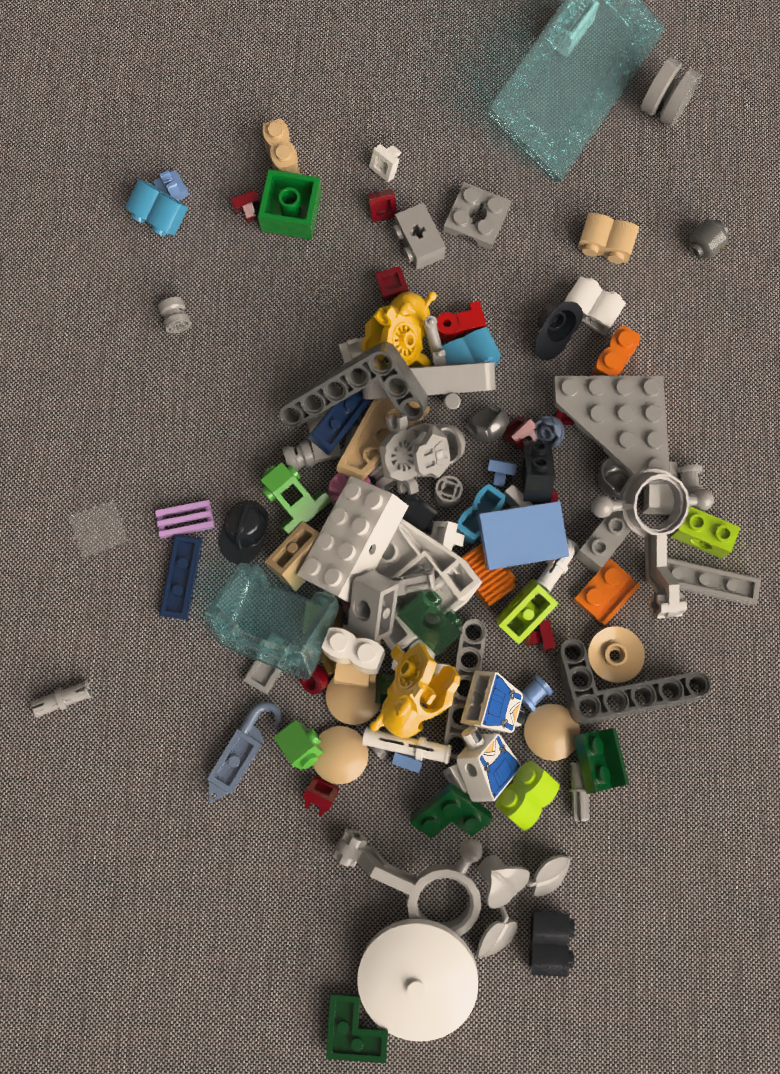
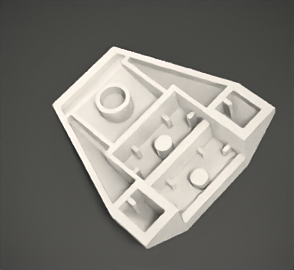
(415, 552)

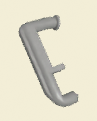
(438, 354)

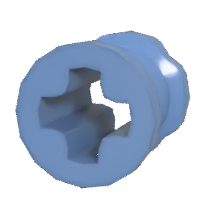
(535, 692)

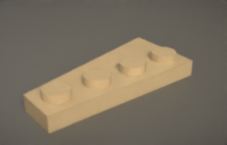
(363, 450)

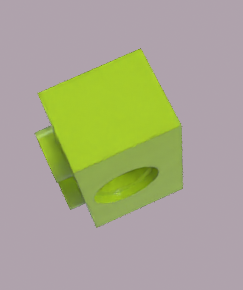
(707, 533)
(526, 611)

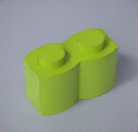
(527, 795)

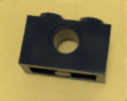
(537, 471)

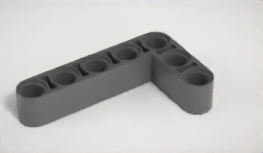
(353, 383)
(623, 695)

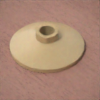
(627, 646)

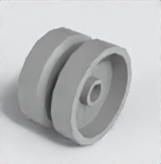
(670, 91)

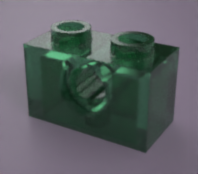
(437, 635)

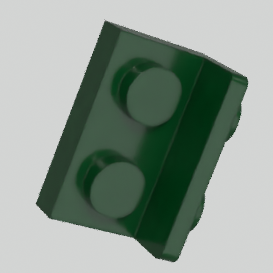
(601, 760)

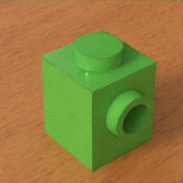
(299, 745)

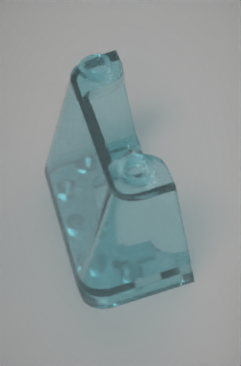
(271, 621)

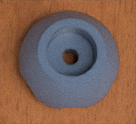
(550, 430)

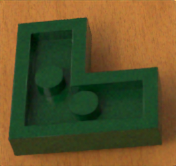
(447, 807)
(347, 1039)

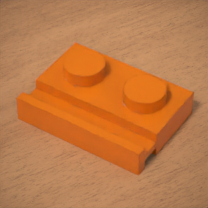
(606, 592)

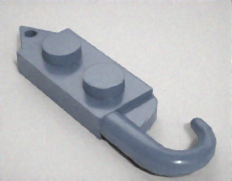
(240, 752)

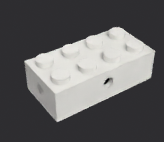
(352, 537)

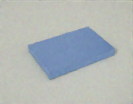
(523, 535)

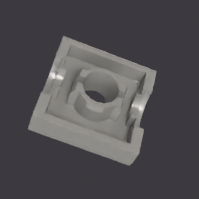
(468, 202)

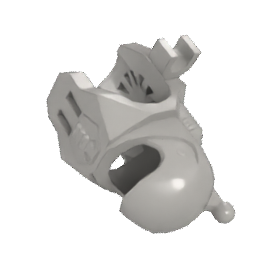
(429, 450)

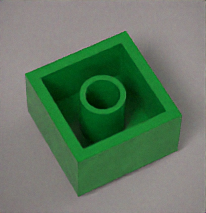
(290, 204)

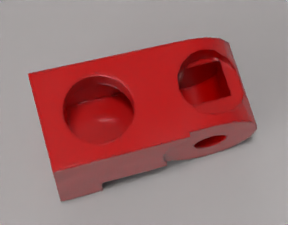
(458, 325)

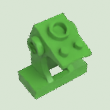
(278, 479)

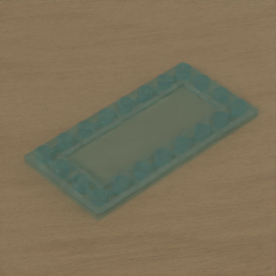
(574, 78)

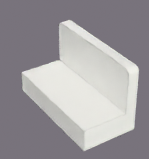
(659, 497)

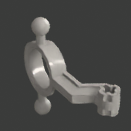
(667, 600)
(353, 849)

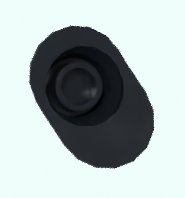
(556, 327)
(243, 532)

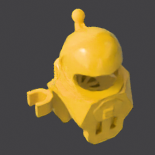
(402, 326)
(415, 684)

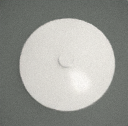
(418, 980)

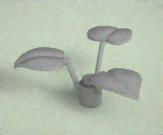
(504, 884)

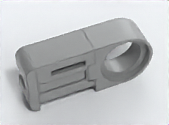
(415, 582)

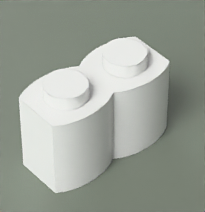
(598, 306)
(347, 649)

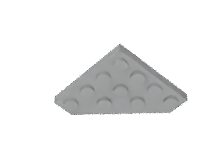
(620, 415)

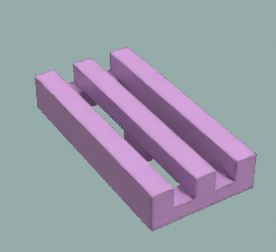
(161, 522)

